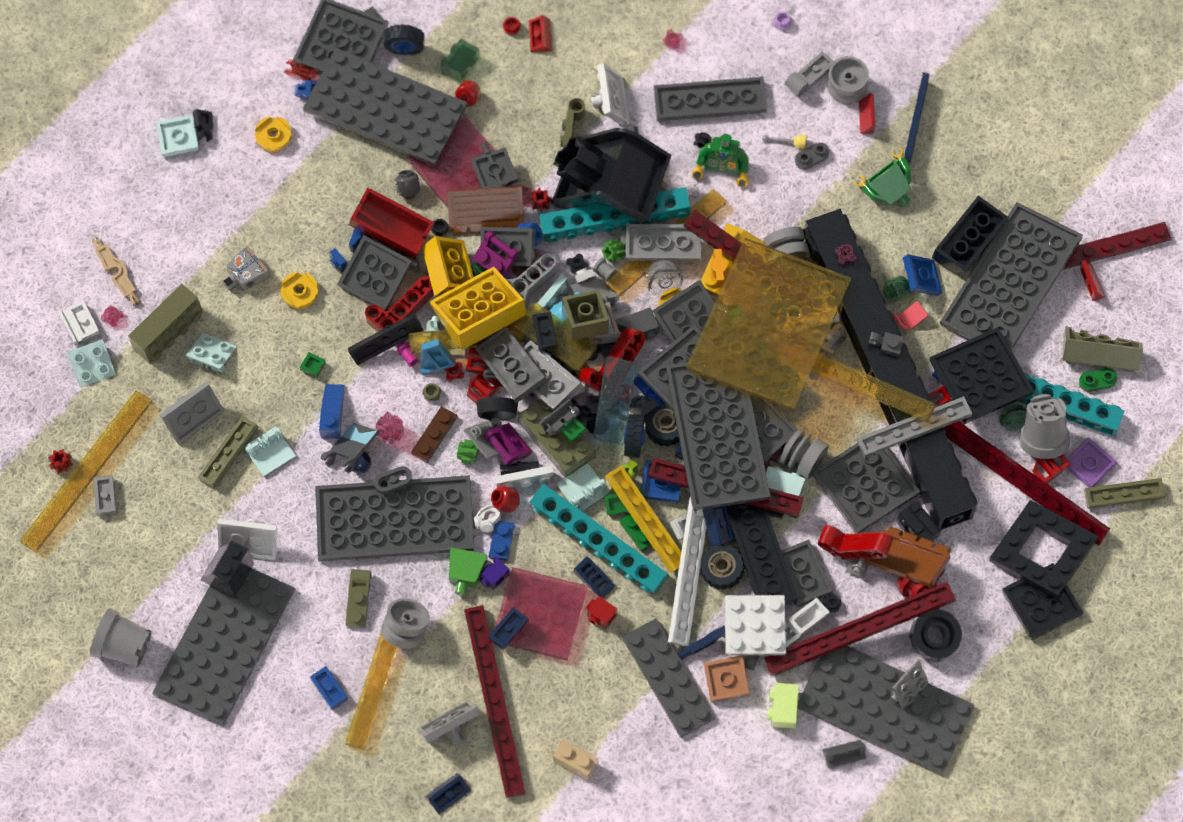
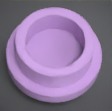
(782, 20)

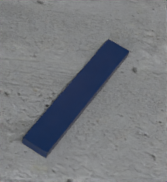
(916, 117)

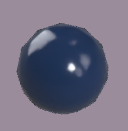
(363, 463)

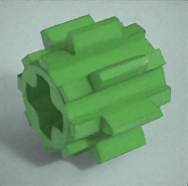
(614, 250)
(467, 452)

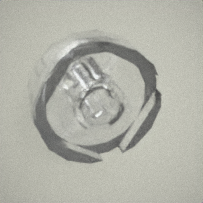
(663, 275)

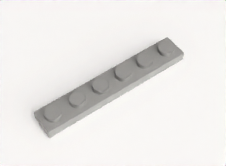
(913, 427)

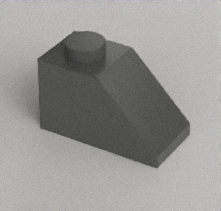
(642, 321)

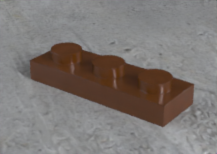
(434, 434)

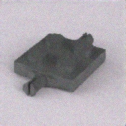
(494, 168)

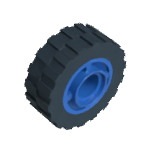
(404, 39)
(634, 436)

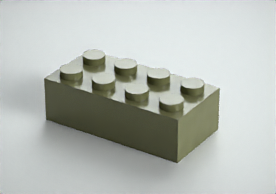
(165, 324)
(561, 452)

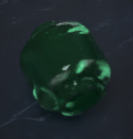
(896, 289)
(1013, 417)

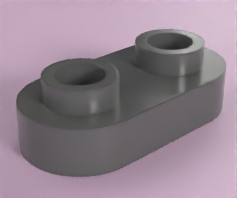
(812, 155)
(392, 479)

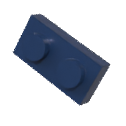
(508, 628)

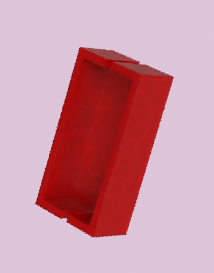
(391, 223)

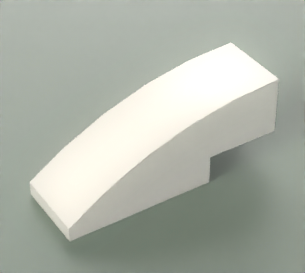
(804, 621)

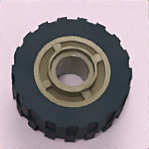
(659, 433)
(722, 555)

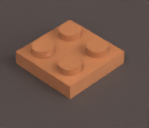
(727, 678)

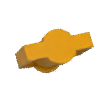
(718, 268)

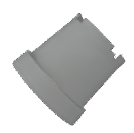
(1045, 428)
(120, 639)

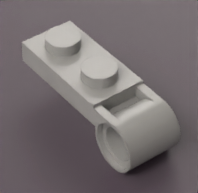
(809, 75)

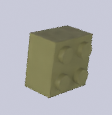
(585, 315)

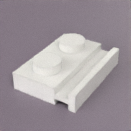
(79, 322)

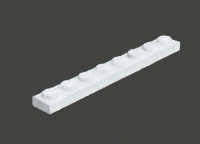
(687, 578)

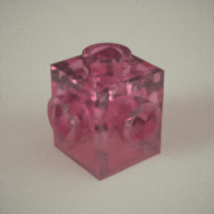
(392, 423)

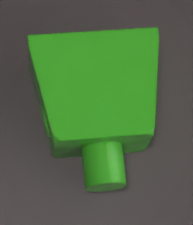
(465, 569)

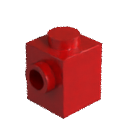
(601, 612)

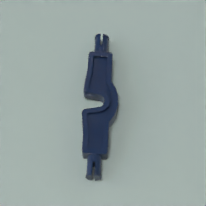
(702, 643)

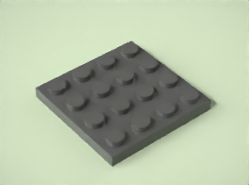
(340, 28)
(865, 487)

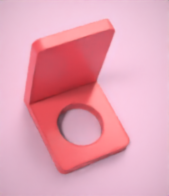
(911, 317)

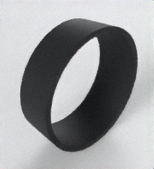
(496, 407)

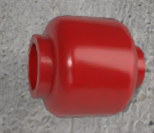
(469, 92)
(505, 499)

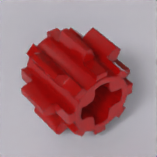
(540, 204)
(61, 454)

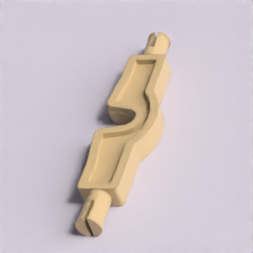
(111, 263)

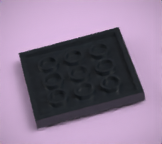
(982, 373)

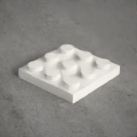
(755, 625)

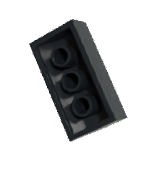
(969, 236)

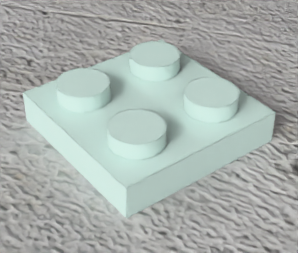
(177, 136)

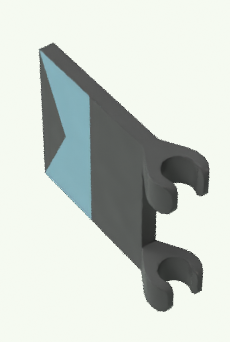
(350, 446)

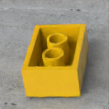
(446, 263)

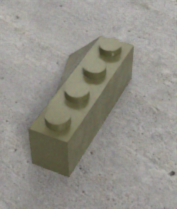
(1101, 350)

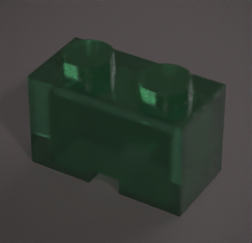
(460, 58)

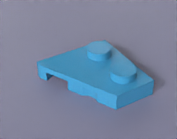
(435, 357)

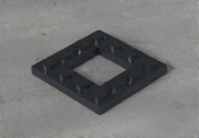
(1053, 581)

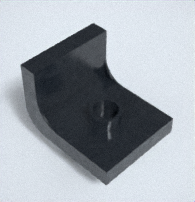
(612, 170)

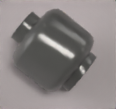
(407, 184)

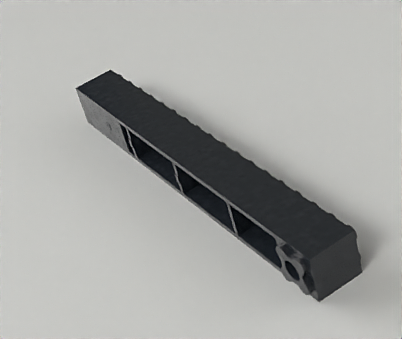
(864, 311)

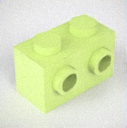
(784, 705)

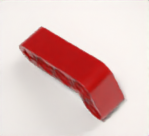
(402, 305)
(630, 342)
(854, 545)

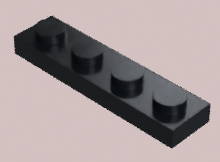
(385, 339)

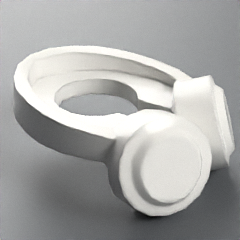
(487, 525)

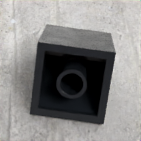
(229, 568)

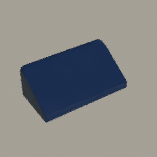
(718, 525)
(447, 793)

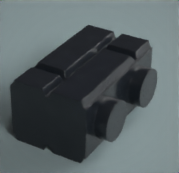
(918, 522)

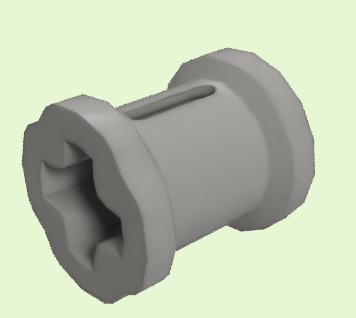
(604, 269)

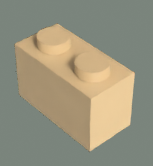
(575, 760)

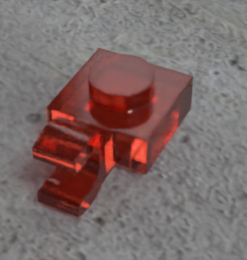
(301, 70)

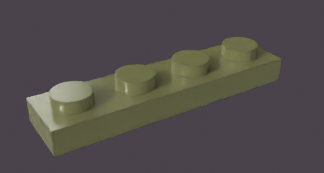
(228, 452)
(1124, 493)

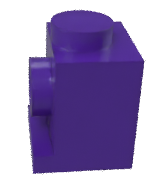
(494, 574)

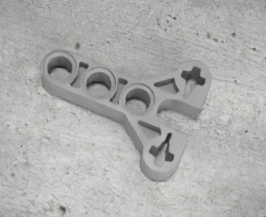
(533, 285)

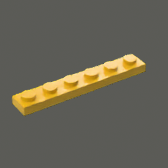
(645, 517)

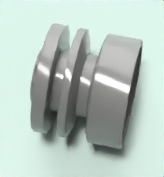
(801, 452)

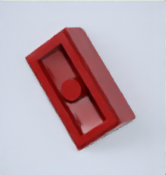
(540, 34)
(867, 114)
(1091, 281)

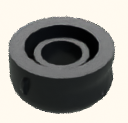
(947, 624)

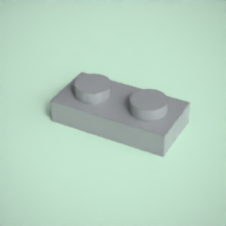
(104, 495)

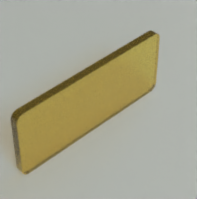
(570, 352)

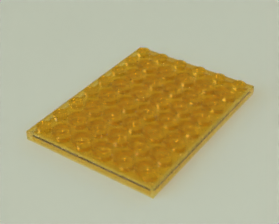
(768, 324)

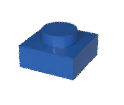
(337, 260)

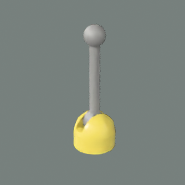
(799, 141)

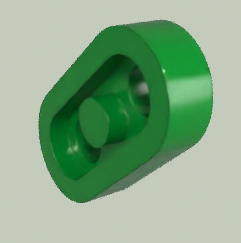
(1098, 380)

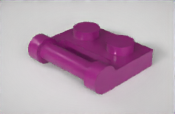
(490, 258)
(511, 440)

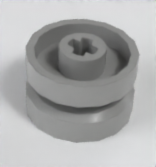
(847, 79)
(789, 241)
(405, 623)

